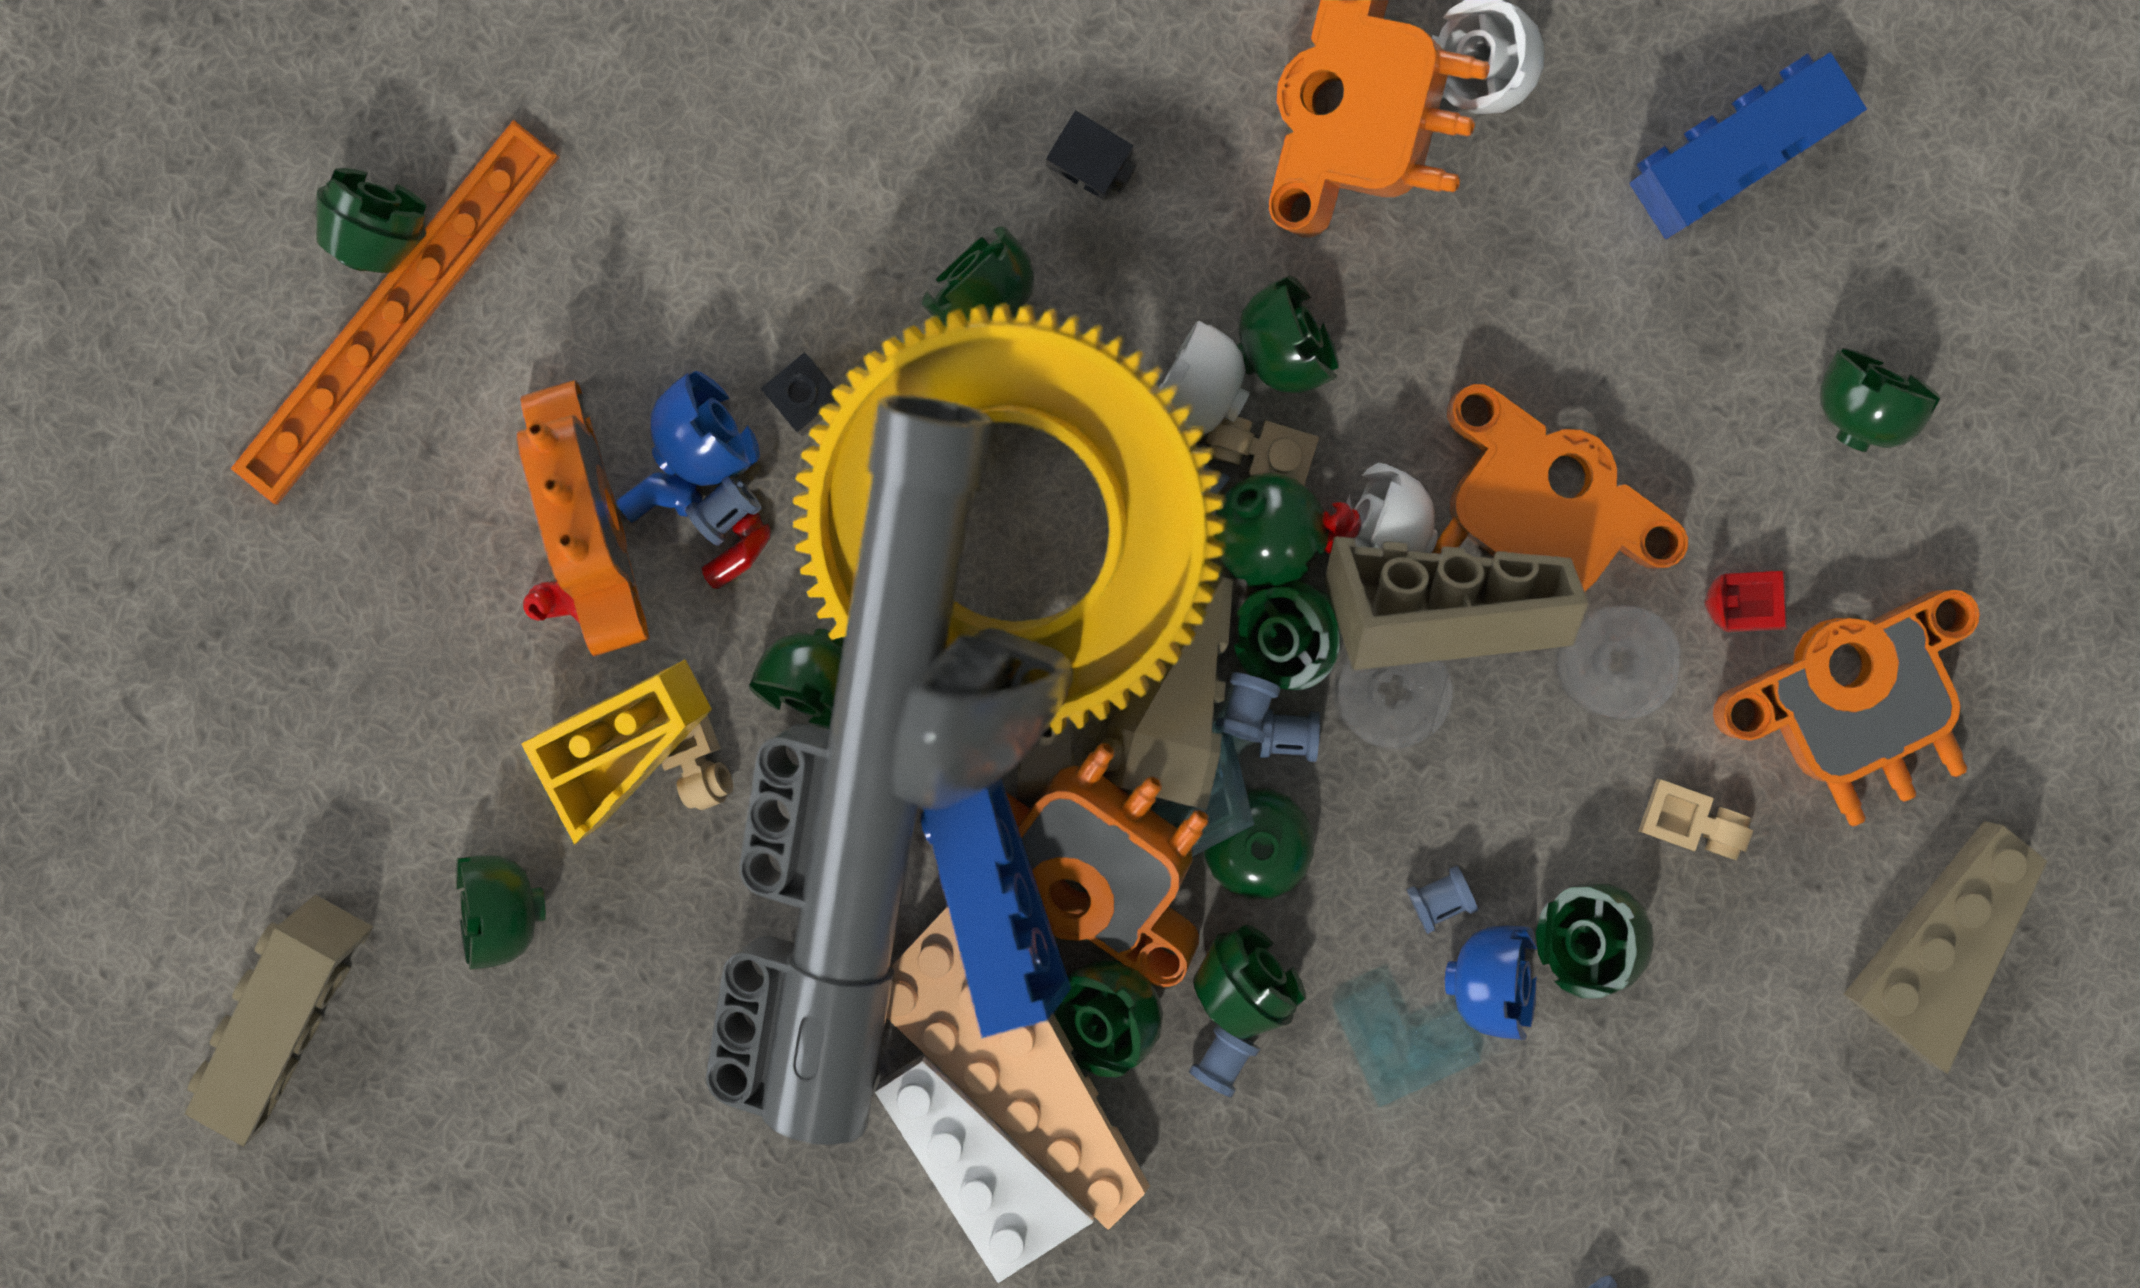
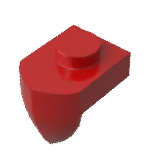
(1748, 601)

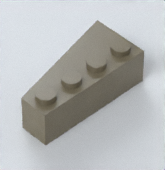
(1449, 603)
(1949, 946)
(273, 1018)

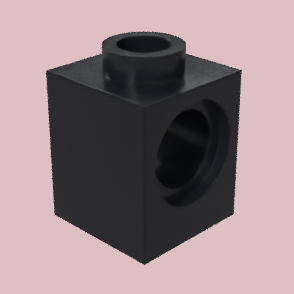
(1092, 156)
(800, 393)

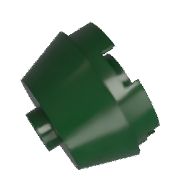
(367, 223)
(1289, 635)
(1246, 985)

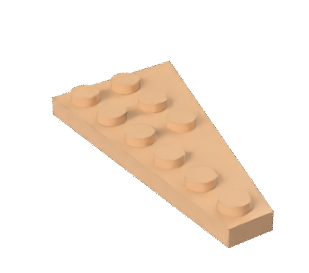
(1015, 1077)

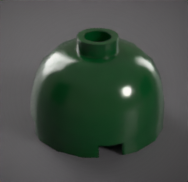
(986, 277)
(1284, 340)
(1873, 402)
(1270, 530)
(801, 674)
(1268, 855)
(496, 910)
(1595, 939)
(1110, 1017)

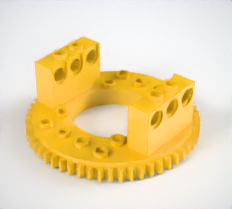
(1106, 415)

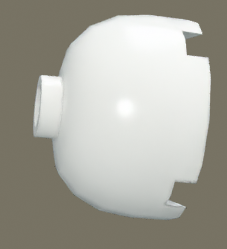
(1503, 38)
(1208, 377)
(1395, 510)

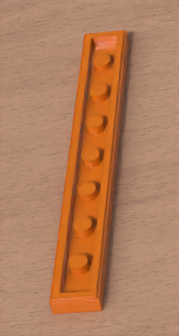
(394, 313)

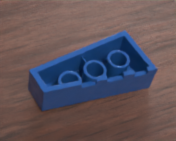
(1747, 144)
(996, 912)

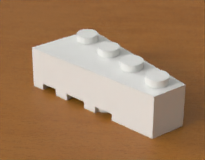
(986, 1178)

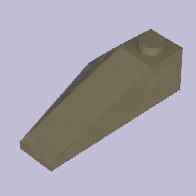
(1170, 726)

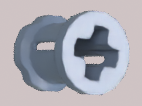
(722, 509)
(1247, 707)
(1291, 735)
(1442, 899)
(1223, 1061)

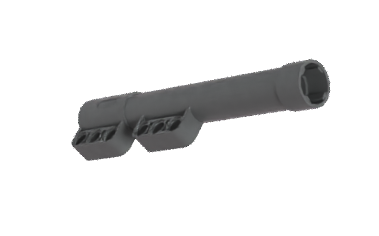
(847, 832)

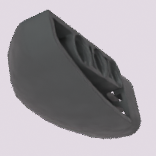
(971, 720)

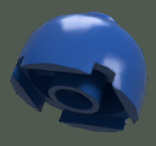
(693, 433)
(1495, 981)

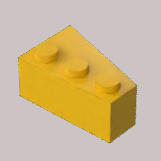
(614, 746)

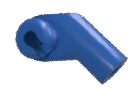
(658, 490)

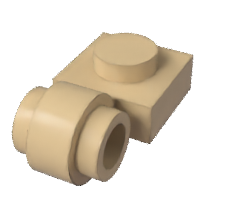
(1276, 451)
(699, 776)
(1682, 816)

